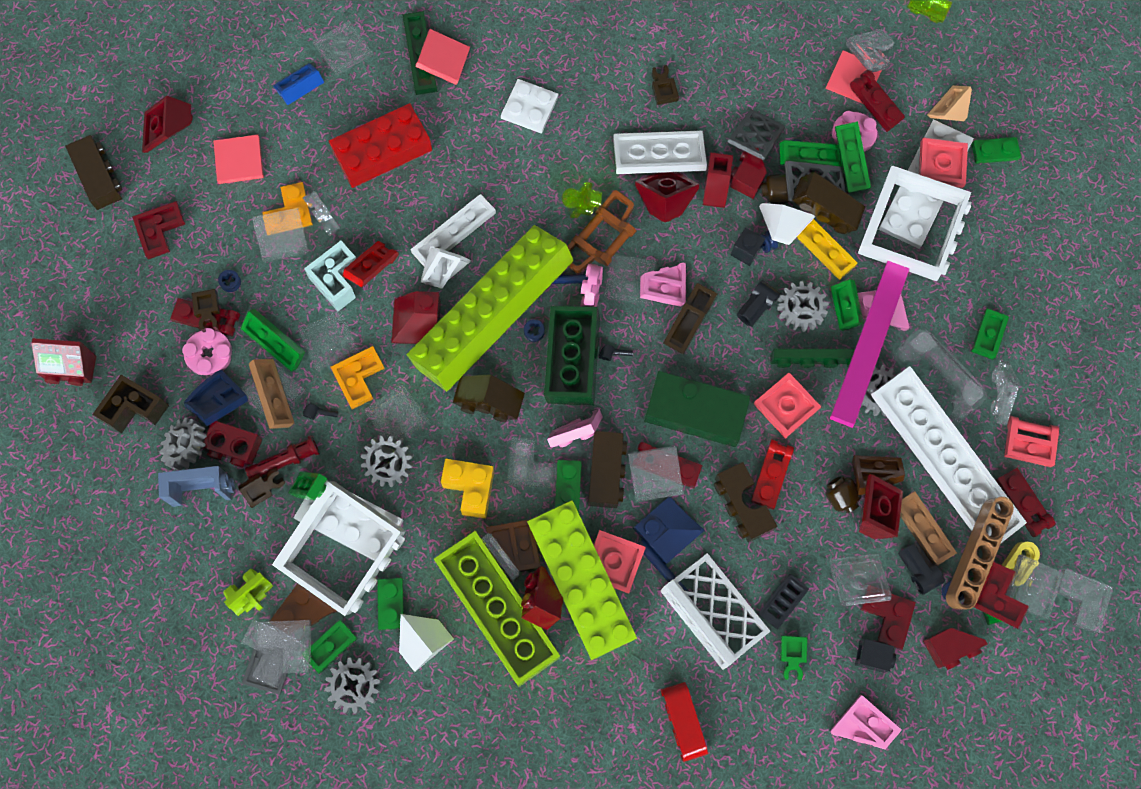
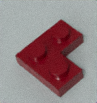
(152, 226)
(994, 598)
(896, 621)

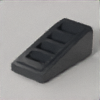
(799, 586)

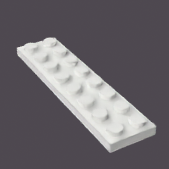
(941, 448)

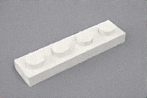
(455, 228)

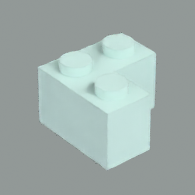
(328, 276)

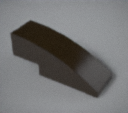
(690, 318)

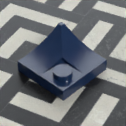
(215, 398)
(668, 530)

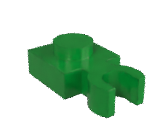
(793, 651)

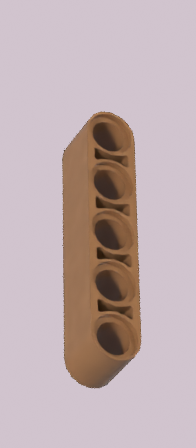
(970, 559)

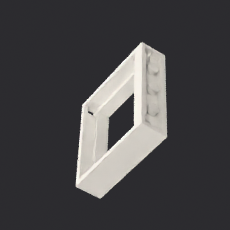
(929, 187)
(304, 530)

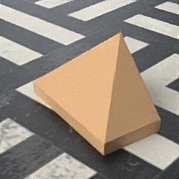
(953, 104)

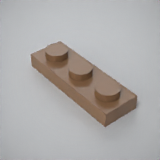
(271, 393)
(925, 530)

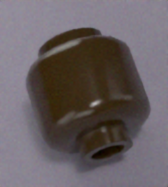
(775, 189)
(843, 494)

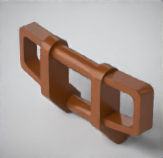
(620, 225)

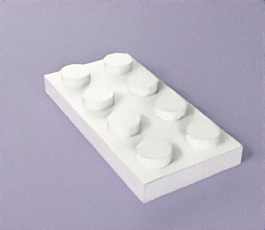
(659, 152)
(351, 526)

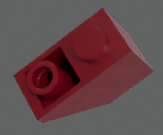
(749, 175)
(717, 180)
(542, 599)
(951, 645)

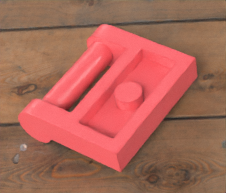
(1031, 448)

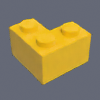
(475, 482)

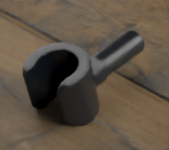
(608, 350)
(312, 410)

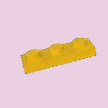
(827, 249)

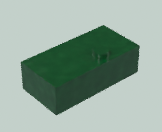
(572, 355)
(697, 409)

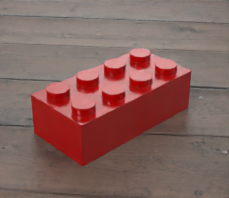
(380, 145)

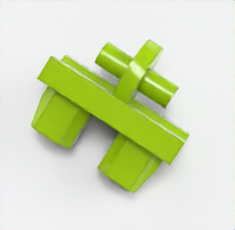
(249, 594)

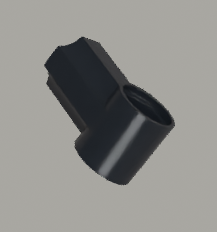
(758, 303)
(923, 573)

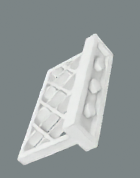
(700, 625)

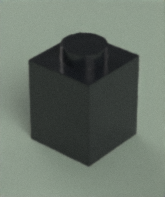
(747, 246)
(875, 656)

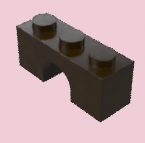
(752, 522)

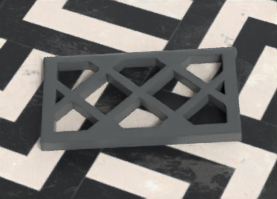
(749, 146)
(792, 181)

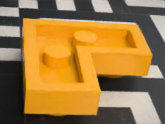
(293, 198)
(351, 375)

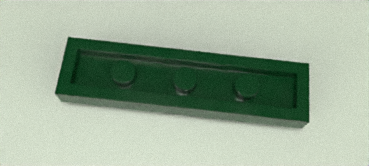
(415, 35)
(809, 357)

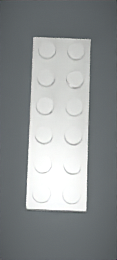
(914, 212)

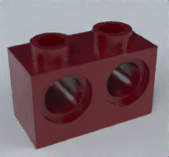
(234, 439)

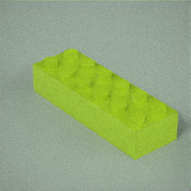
(582, 580)
(496, 608)

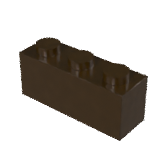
(94, 172)
(828, 203)
(607, 469)

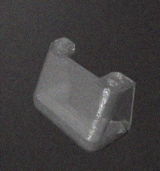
(927, 346)

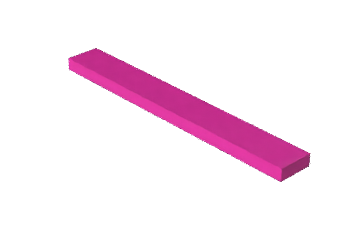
(869, 344)

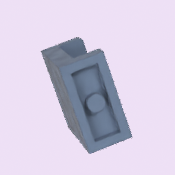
(174, 482)

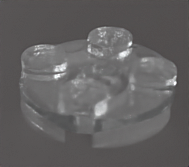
(321, 212)

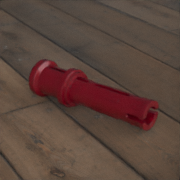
(293, 454)

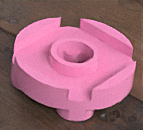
(866, 125)
(591, 286)
(210, 339)

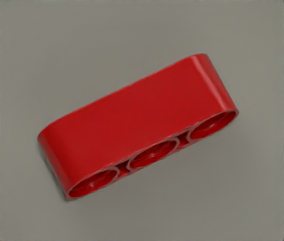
(685, 721)

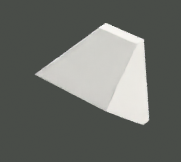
(784, 222)
(442, 266)
(421, 639)

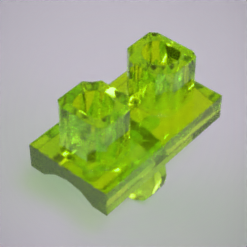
(934, 9)
(582, 200)

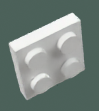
(529, 106)

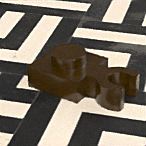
(664, 88)
(206, 306)
(258, 489)

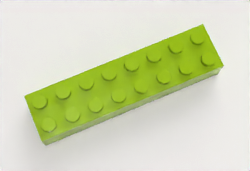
(490, 307)

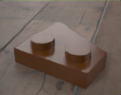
(886, 468)
(517, 543)
(302, 605)

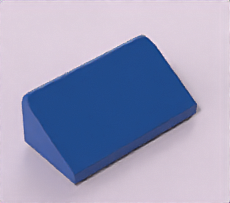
(299, 83)

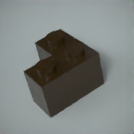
(488, 396)
(125, 401)

